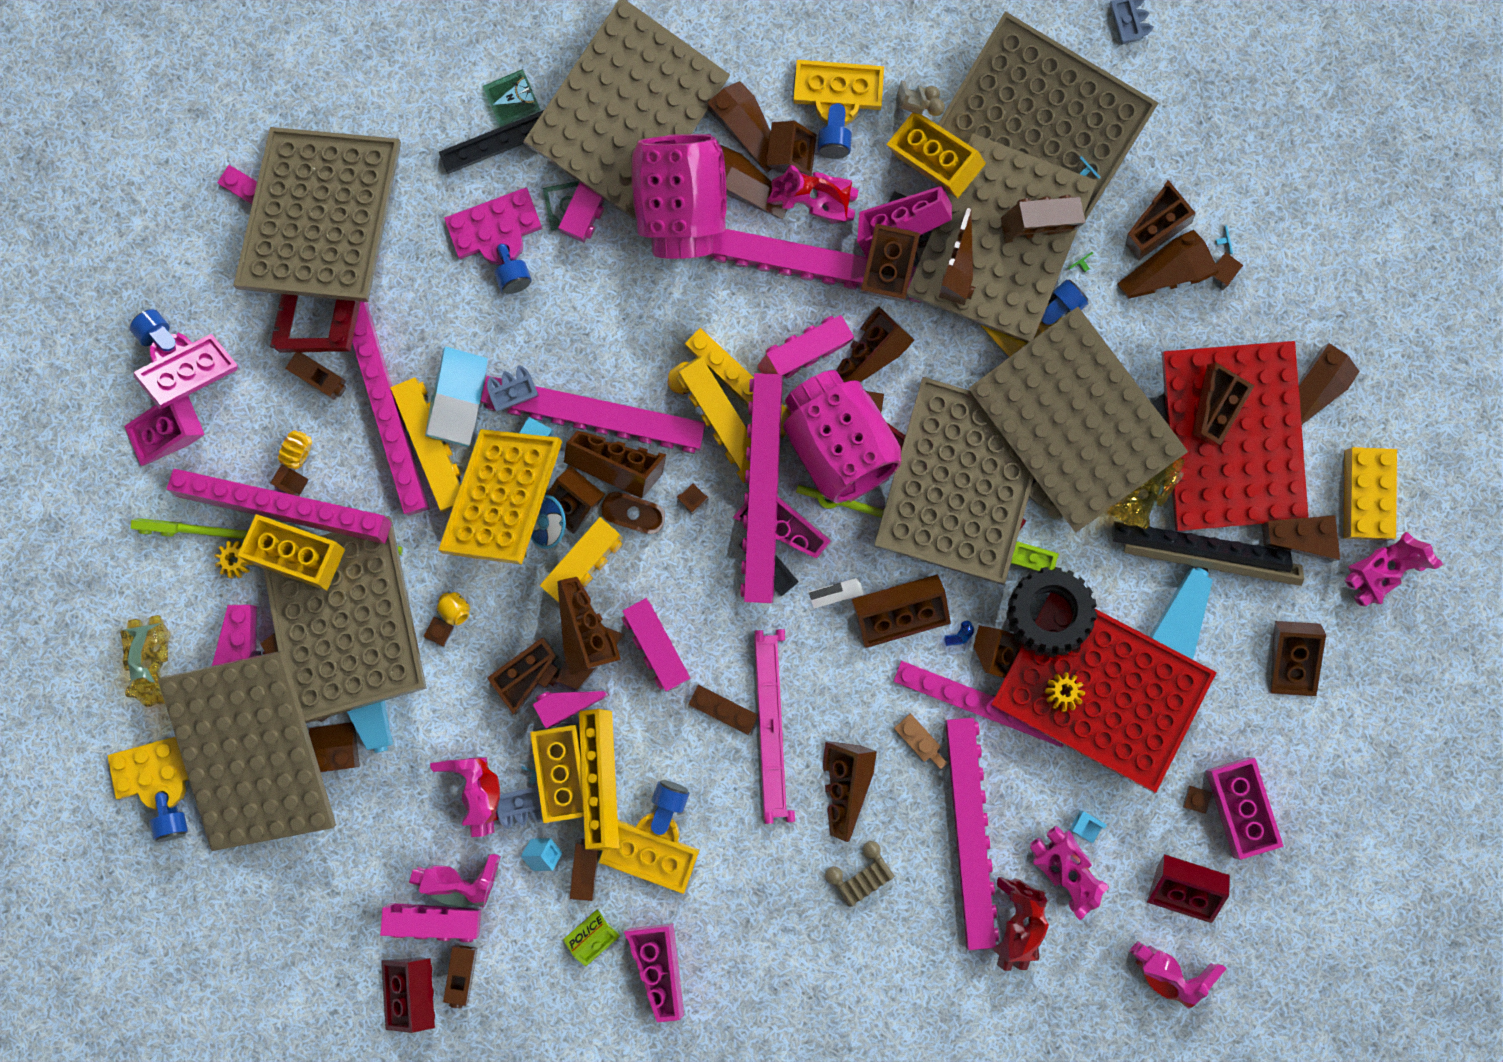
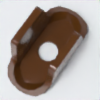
(616, 507)

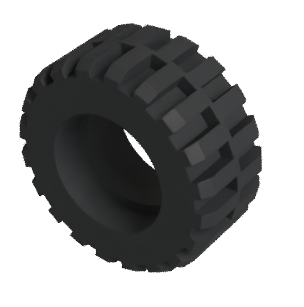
(1072, 591)

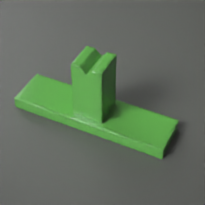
(1082, 263)

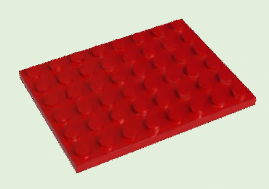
(1260, 463)
(1134, 698)

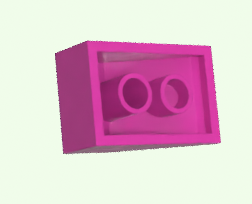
(164, 430)
(560, 706)

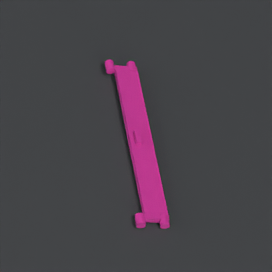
(770, 726)

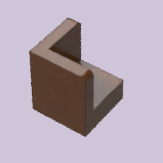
(1228, 269)
(289, 481)
(693, 498)

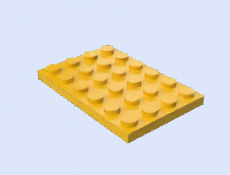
(500, 496)

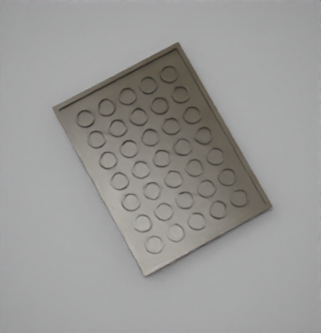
(623, 89)
(1048, 104)
(318, 214)
(1009, 278)
(1077, 419)
(956, 488)
(353, 639)
(247, 751)

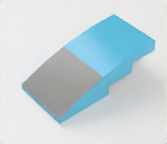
(456, 397)

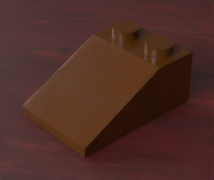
(890, 262)
(1297, 657)

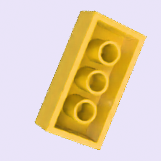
(936, 154)
(1370, 493)
(291, 552)
(585, 557)
(559, 772)

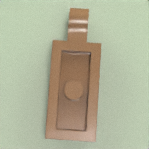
(920, 740)

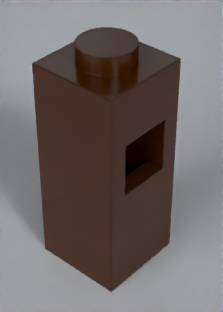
(316, 375)
(584, 872)
(460, 976)

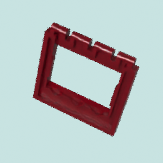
(340, 332)

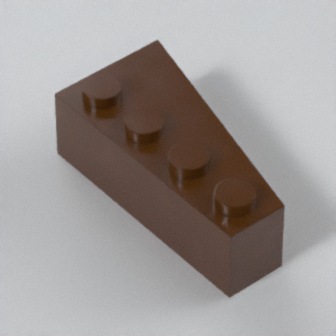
(614, 463)

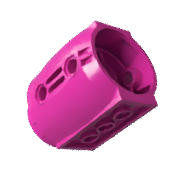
(679, 193)
(840, 437)

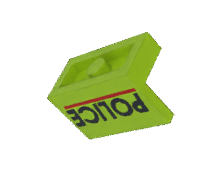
(591, 938)

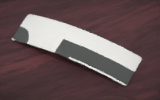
(836, 592)

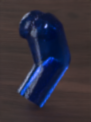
(962, 636)

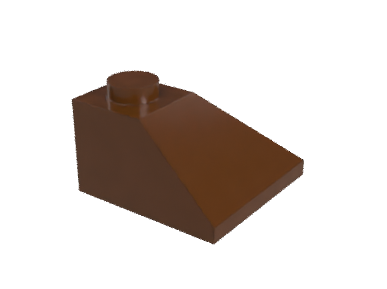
(996, 650)

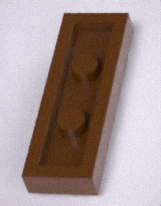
(723, 709)

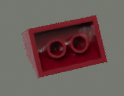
(1189, 888)
(408, 994)

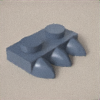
(1128, 20)
(511, 391)
(519, 804)

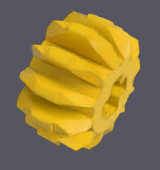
(295, 449)
(227, 566)
(1072, 697)

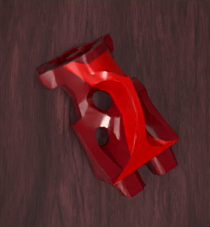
(1021, 941)

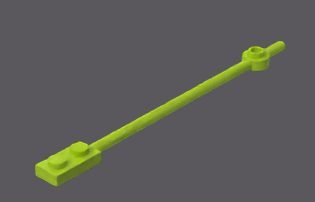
(169, 528)
(1024, 554)

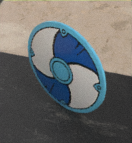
(549, 524)

